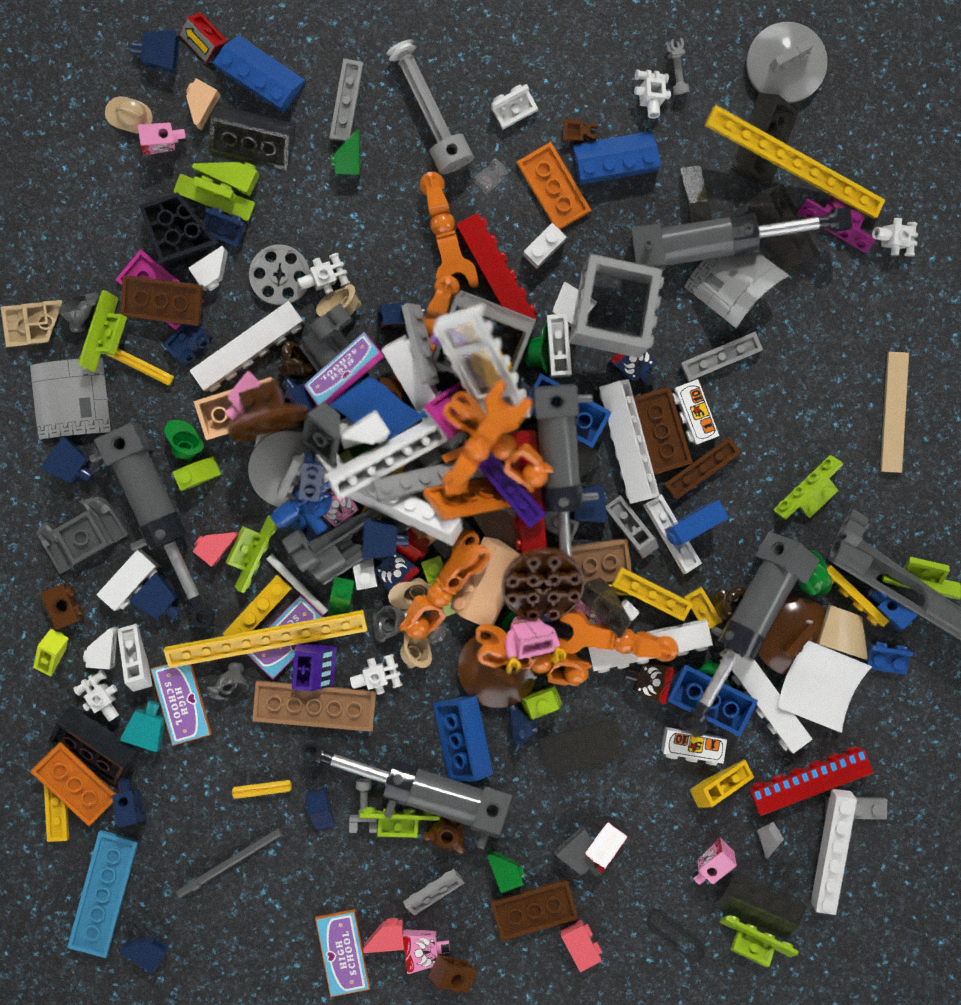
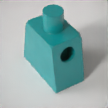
(145, 728)

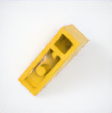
(721, 785)

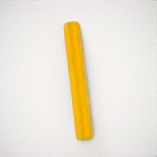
(143, 366)

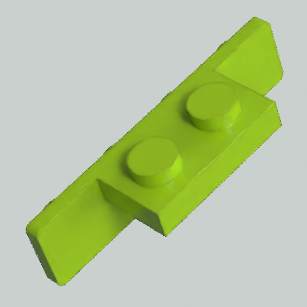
(212, 195)
(103, 332)
(812, 492)
(248, 551)
(931, 574)
(401, 824)
(754, 944)

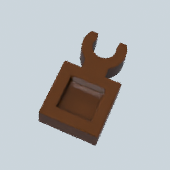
(575, 130)

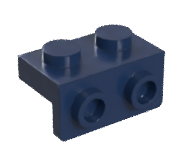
(224, 228)

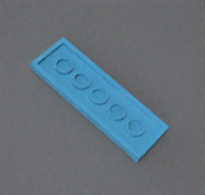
(103, 894)

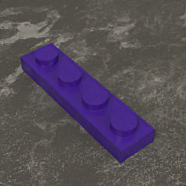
(512, 491)

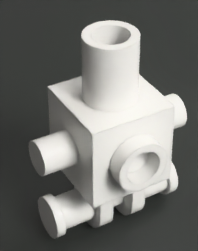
(652, 90)
(897, 236)
(323, 276)
(376, 676)
(100, 697)

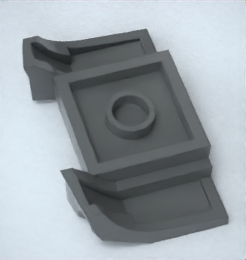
(82, 535)

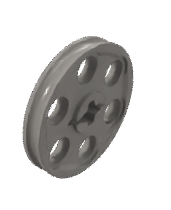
(273, 268)

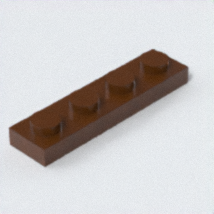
(702, 468)

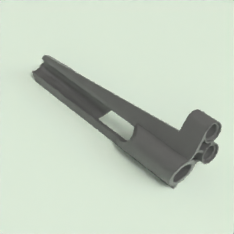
(327, 342)
(334, 551)
(867, 563)

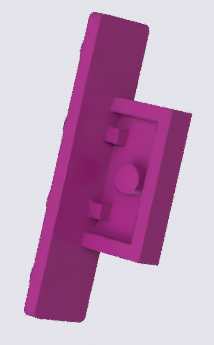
(854, 236)

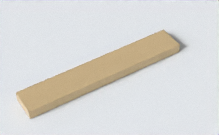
(894, 412)

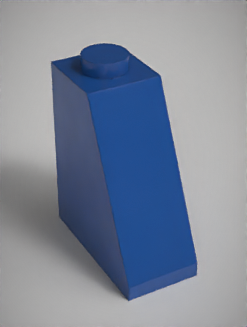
(696, 523)

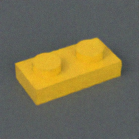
(703, 607)

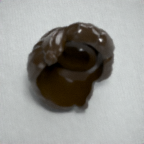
(294, 362)
(727, 601)

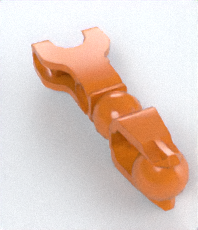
(443, 226)
(445, 290)
(478, 447)
(504, 448)
(451, 579)
(602, 637)
(574, 673)

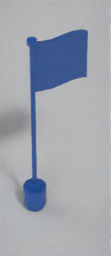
(355, 405)

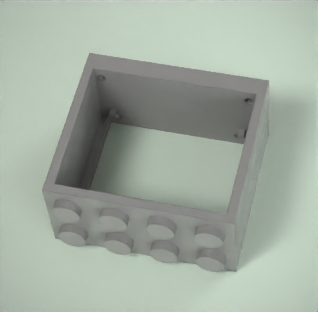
(493, 311)
(610, 341)

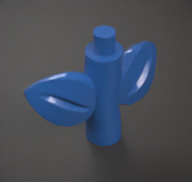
(312, 512)

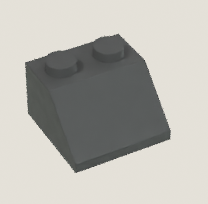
(322, 432)

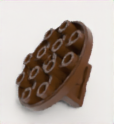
(265, 413)
(542, 583)
(793, 627)
(492, 685)

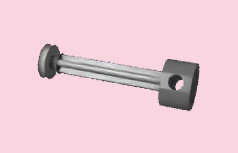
(446, 142)

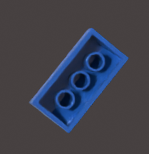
(259, 73)
(616, 157)
(590, 418)
(730, 708)
(463, 738)

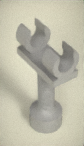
(676, 53)
(363, 786)

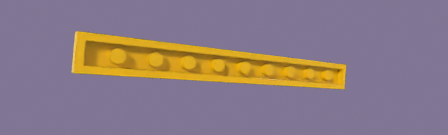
(794, 162)
(265, 639)

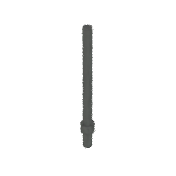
(196, 883)

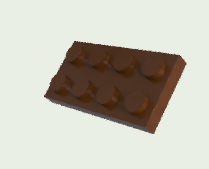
(161, 300)
(662, 430)
(534, 909)

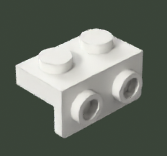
(513, 106)

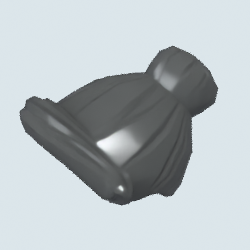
(79, 310)
(387, 622)
(230, 684)

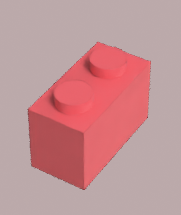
(580, 945)

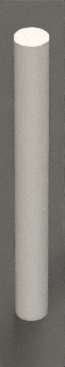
(297, 584)

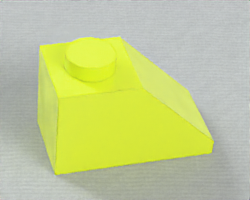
(50, 652)

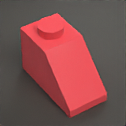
(213, 547)
(386, 937)

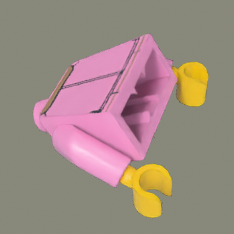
(531, 639)

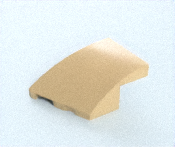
(29, 322)
(843, 632)

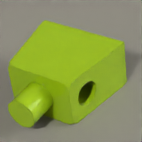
(541, 702)

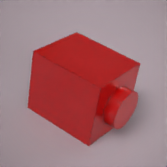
(416, 548)

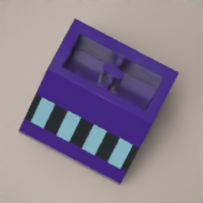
(313, 667)

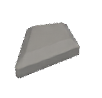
(455, 441)
(769, 838)

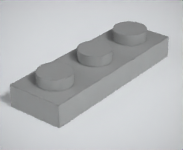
(867, 808)
(433, 892)

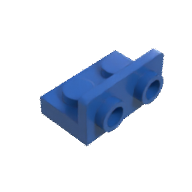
(887, 658)

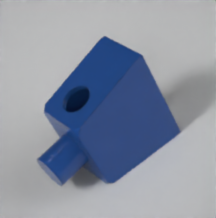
(898, 616)

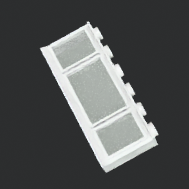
(477, 356)

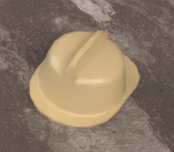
(127, 114)
(344, 295)
(404, 593)
(416, 652)

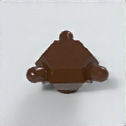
(446, 835)

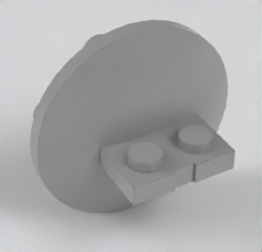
(787, 61)
(278, 465)

